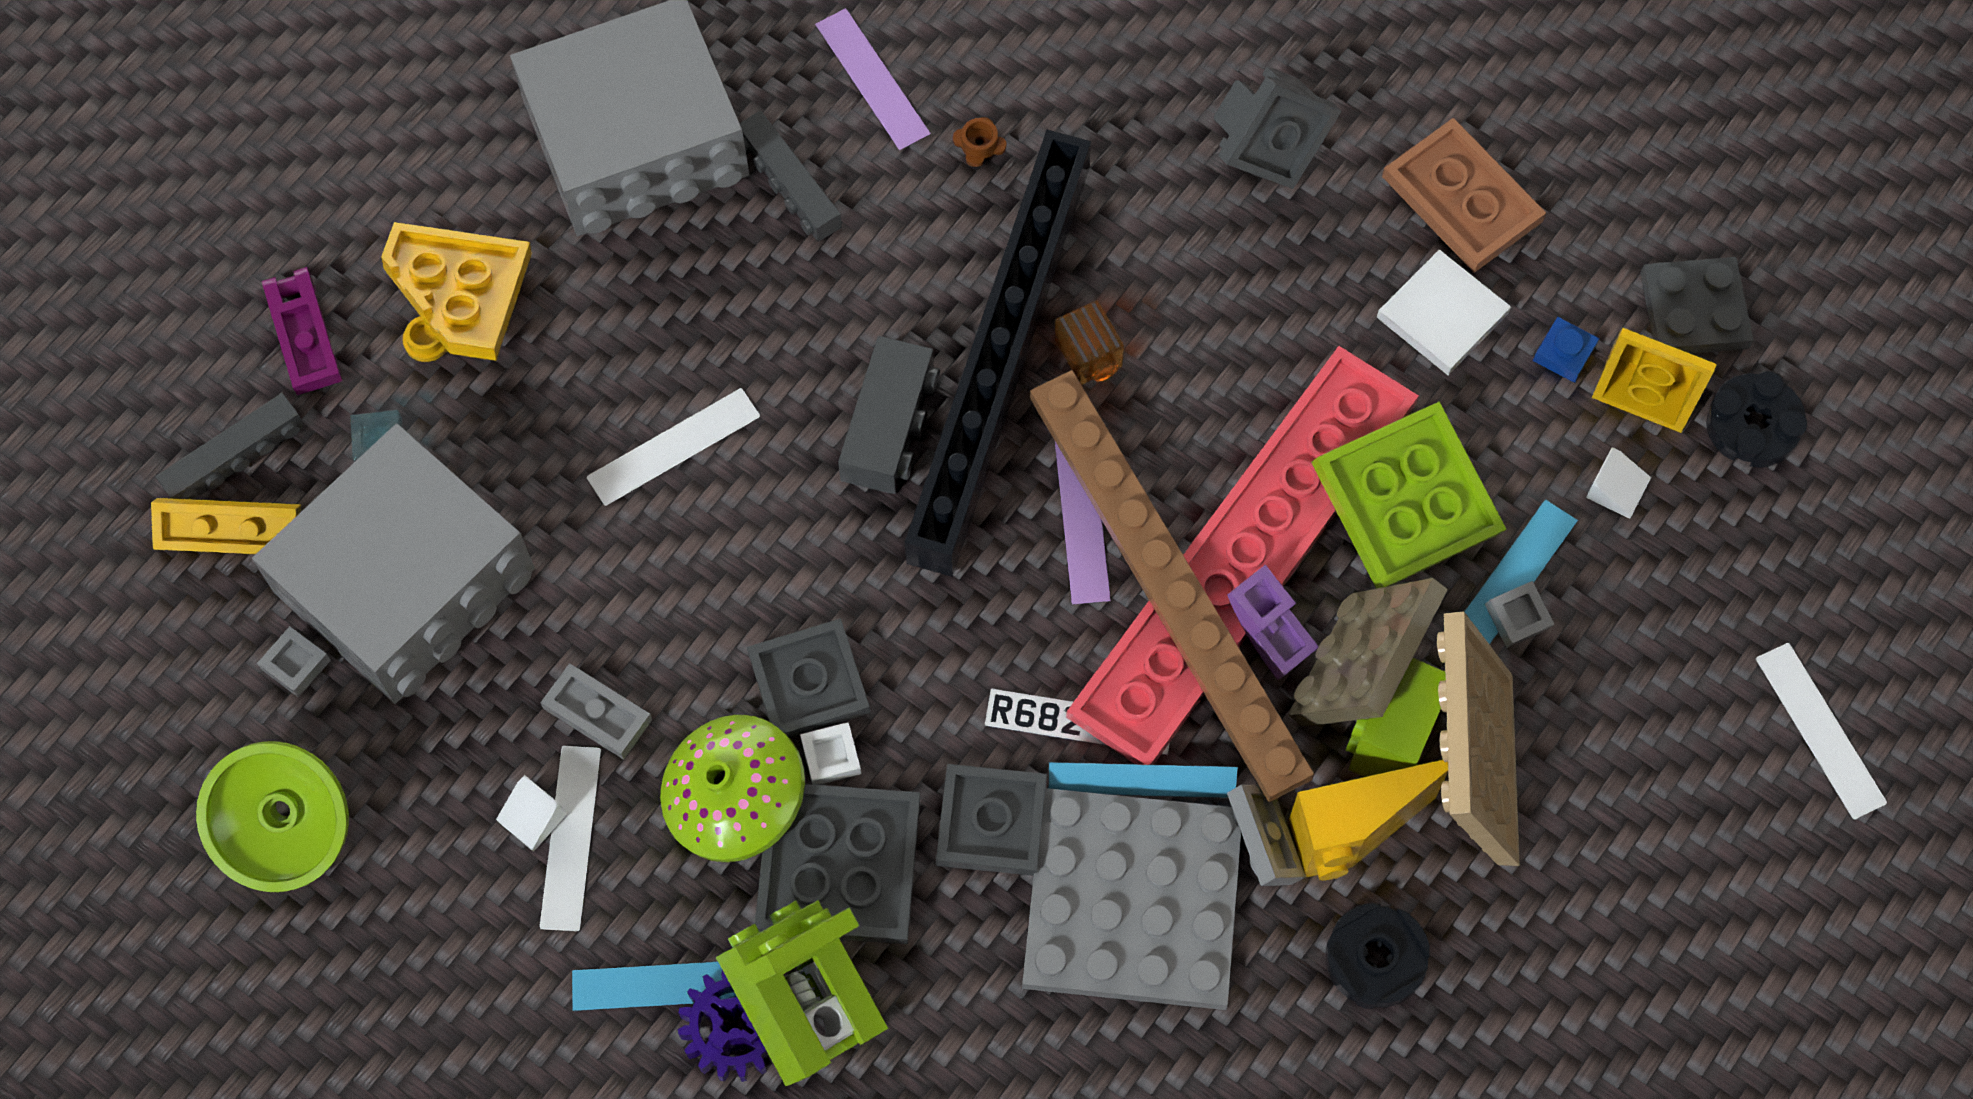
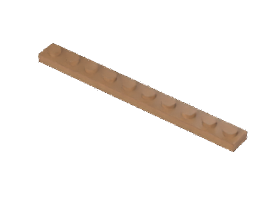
(1172, 587)

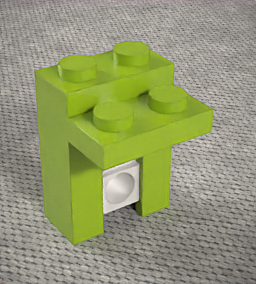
(825, 986)

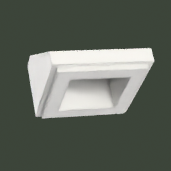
(1619, 484)
(530, 813)

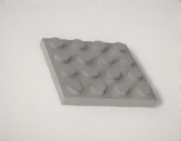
(1133, 899)

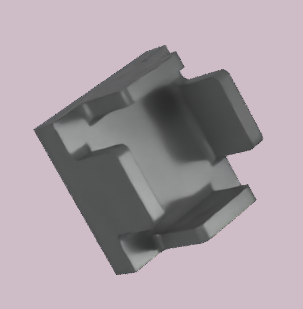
(1275, 128)

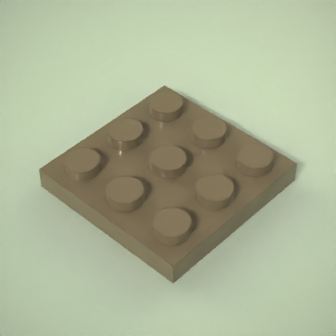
(1366, 653)

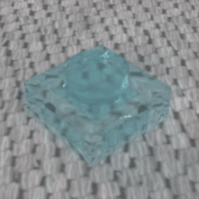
(369, 428)

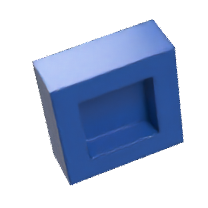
(1566, 349)

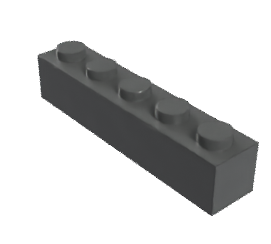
(789, 177)
(231, 450)

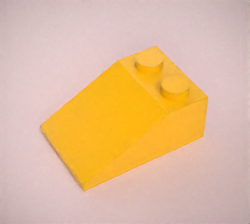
(1653, 380)
(1351, 818)

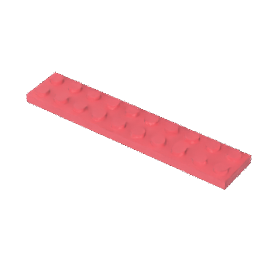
(1266, 519)

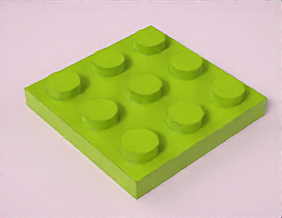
(1408, 496)

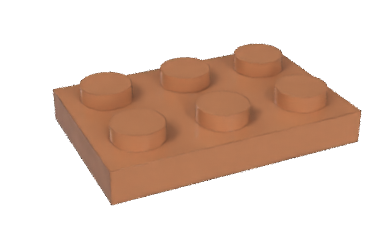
(1463, 195)

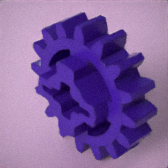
(720, 1042)

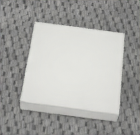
(1443, 312)

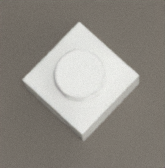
(830, 754)

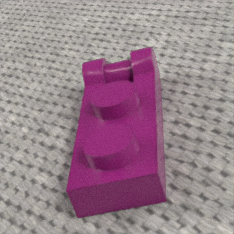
(302, 332)

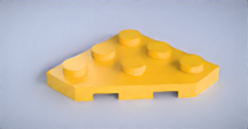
(458, 283)

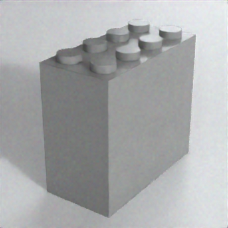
(631, 116)
(396, 563)

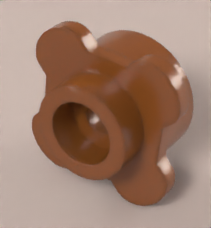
(979, 129)

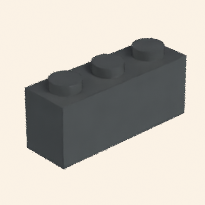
(888, 415)

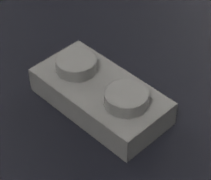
(596, 711)
(1266, 837)

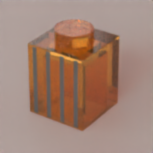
(1089, 343)

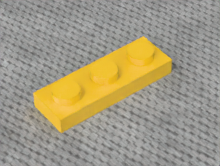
(217, 524)

